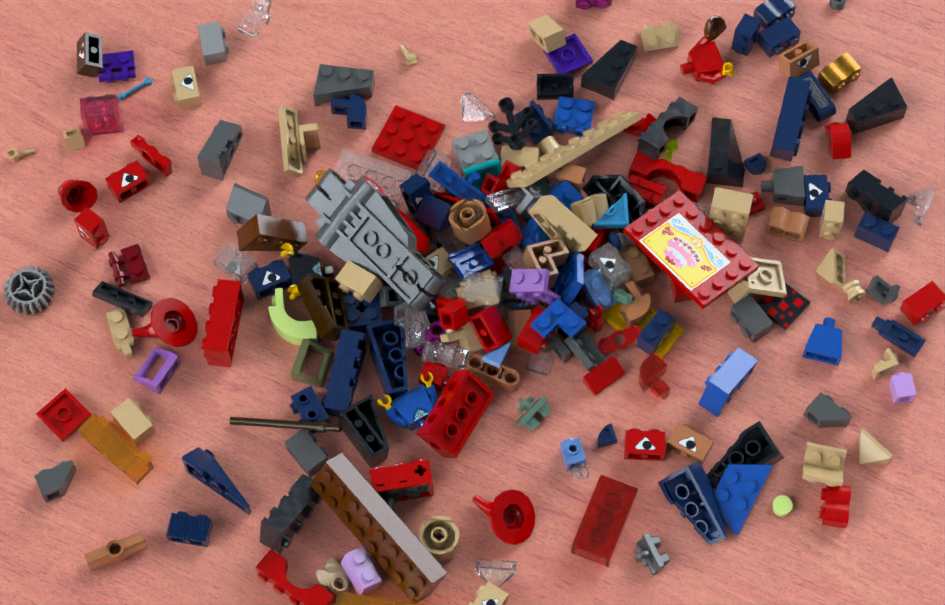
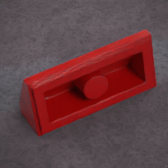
(603, 375)

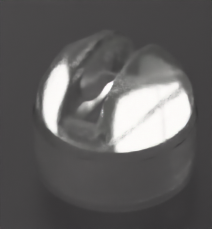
(580, 472)

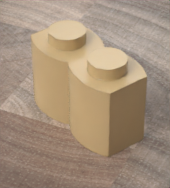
(590, 208)

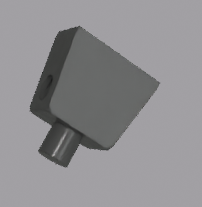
(786, 186)

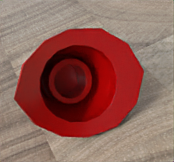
(77, 195)

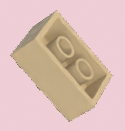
(731, 212)

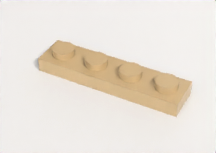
(290, 141)

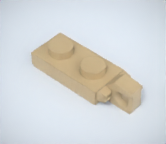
(121, 331)

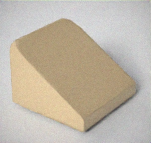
(73, 139)

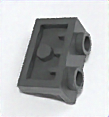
(586, 351)

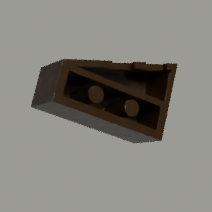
(325, 305)

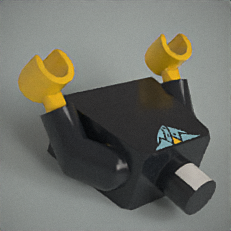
(301, 265)

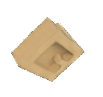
(885, 366)

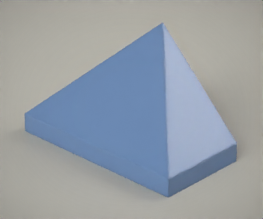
(498, 356)

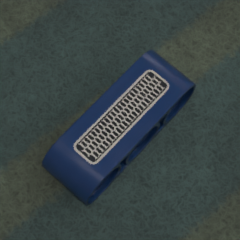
(820, 103)

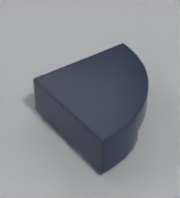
(607, 436)

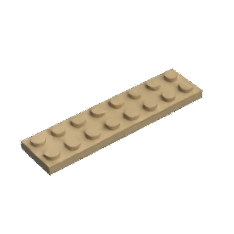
(575, 148)

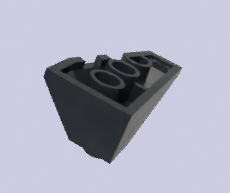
(724, 157)

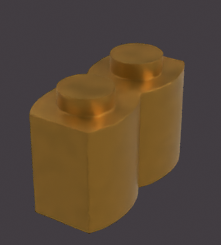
(839, 73)

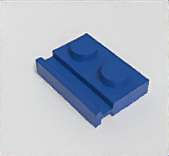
(471, 259)

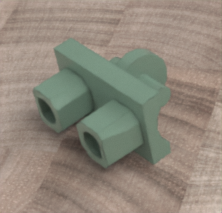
(527, 418)

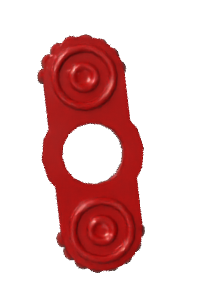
(608, 345)

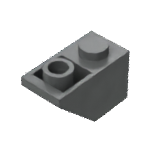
(826, 413)
(55, 481)

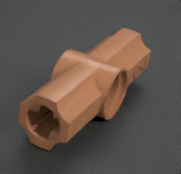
(104, 556)

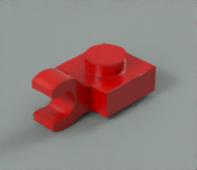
(595, 318)

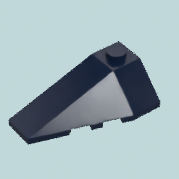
(693, 496)

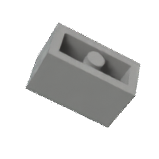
(212, 43)

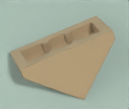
(833, 268)
(871, 451)

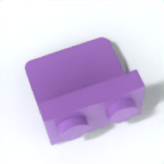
(532, 286)

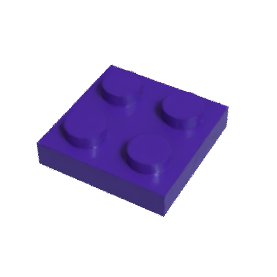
(570, 57)

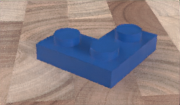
(558, 316)

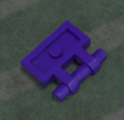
(117, 62)

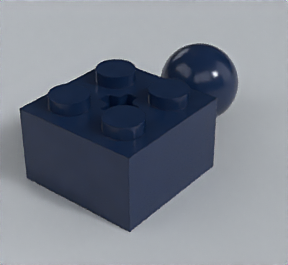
(358, 321)

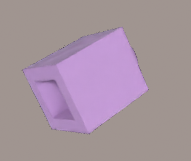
(902, 388)

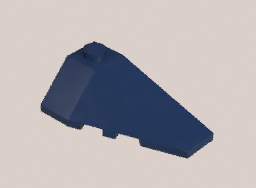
(207, 470)

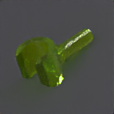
(671, 146)

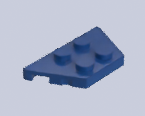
(570, 278)
(739, 492)

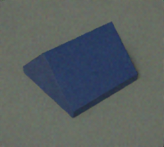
(433, 213)

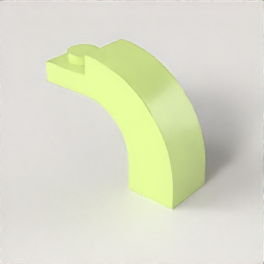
(286, 327)

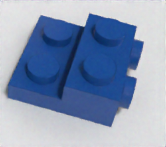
(573, 115)

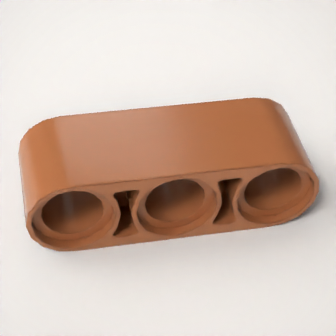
(498, 380)

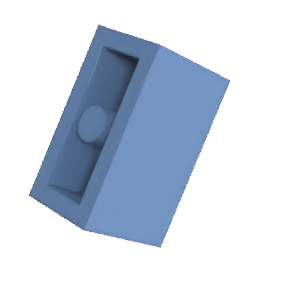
(596, 290)

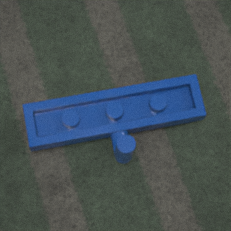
(456, 184)

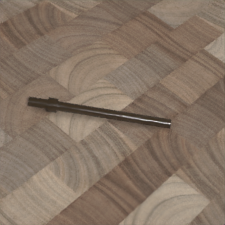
(320, 426)

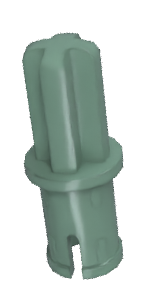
(621, 296)

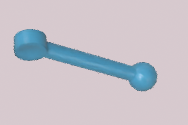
(147, 81)

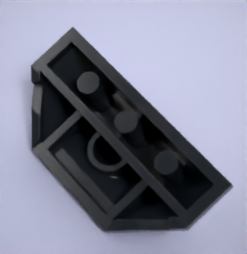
(614, 187)

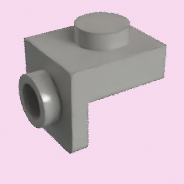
(533, 195)

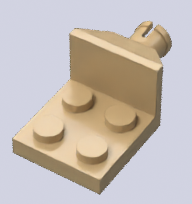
(765, 281)

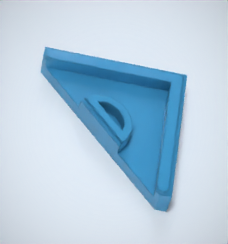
(615, 216)

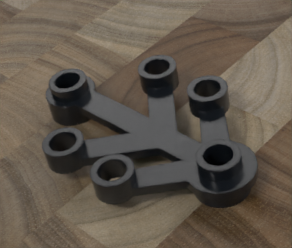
(516, 140)

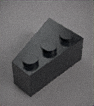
(877, 108)
(875, 197)
(364, 430)

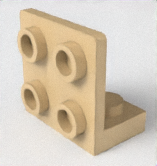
(823, 464)

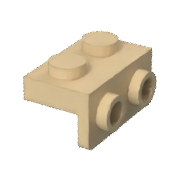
(659, 37)

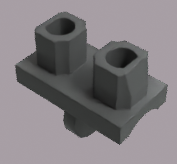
(649, 555)

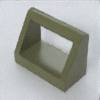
(301, 359)

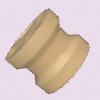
(854, 291)

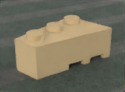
(560, 222)

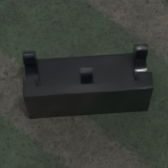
(555, 85)

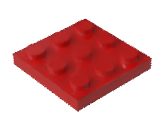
(407, 137)

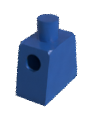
(825, 343)

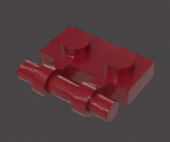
(134, 262)

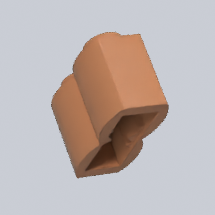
(787, 224)

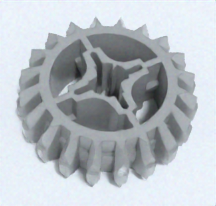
(35, 280)

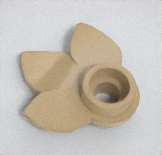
(333, 575)

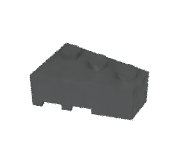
(341, 82)
(219, 149)

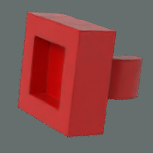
(757, 204)

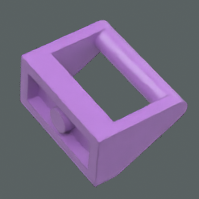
(164, 374)

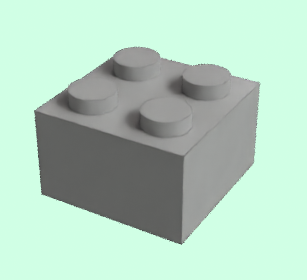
(473, 150)

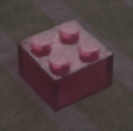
(101, 114)

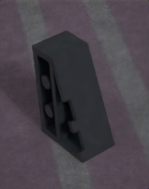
(610, 70)

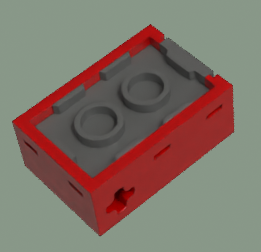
(403, 480)

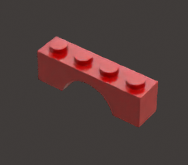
(688, 182)
(274, 569)

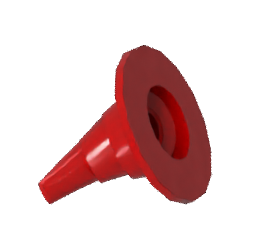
(170, 322)
(510, 515)

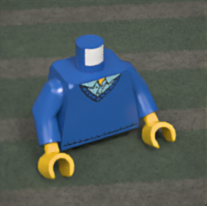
(412, 407)

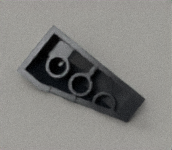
(751, 448)

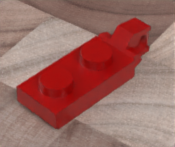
(152, 156)

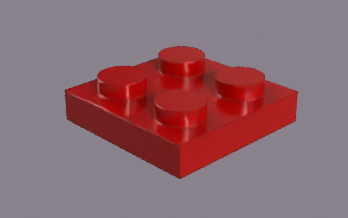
(64, 415)

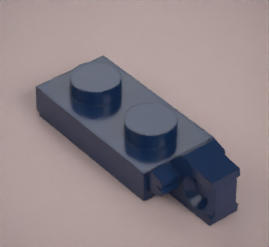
(899, 335)

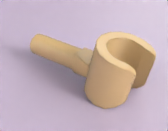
(410, 58)
(17, 155)

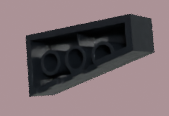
(288, 518)

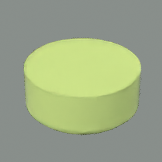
(782, 505)

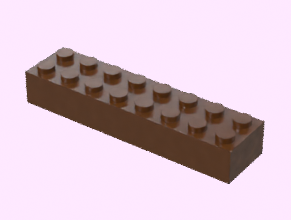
(378, 528)

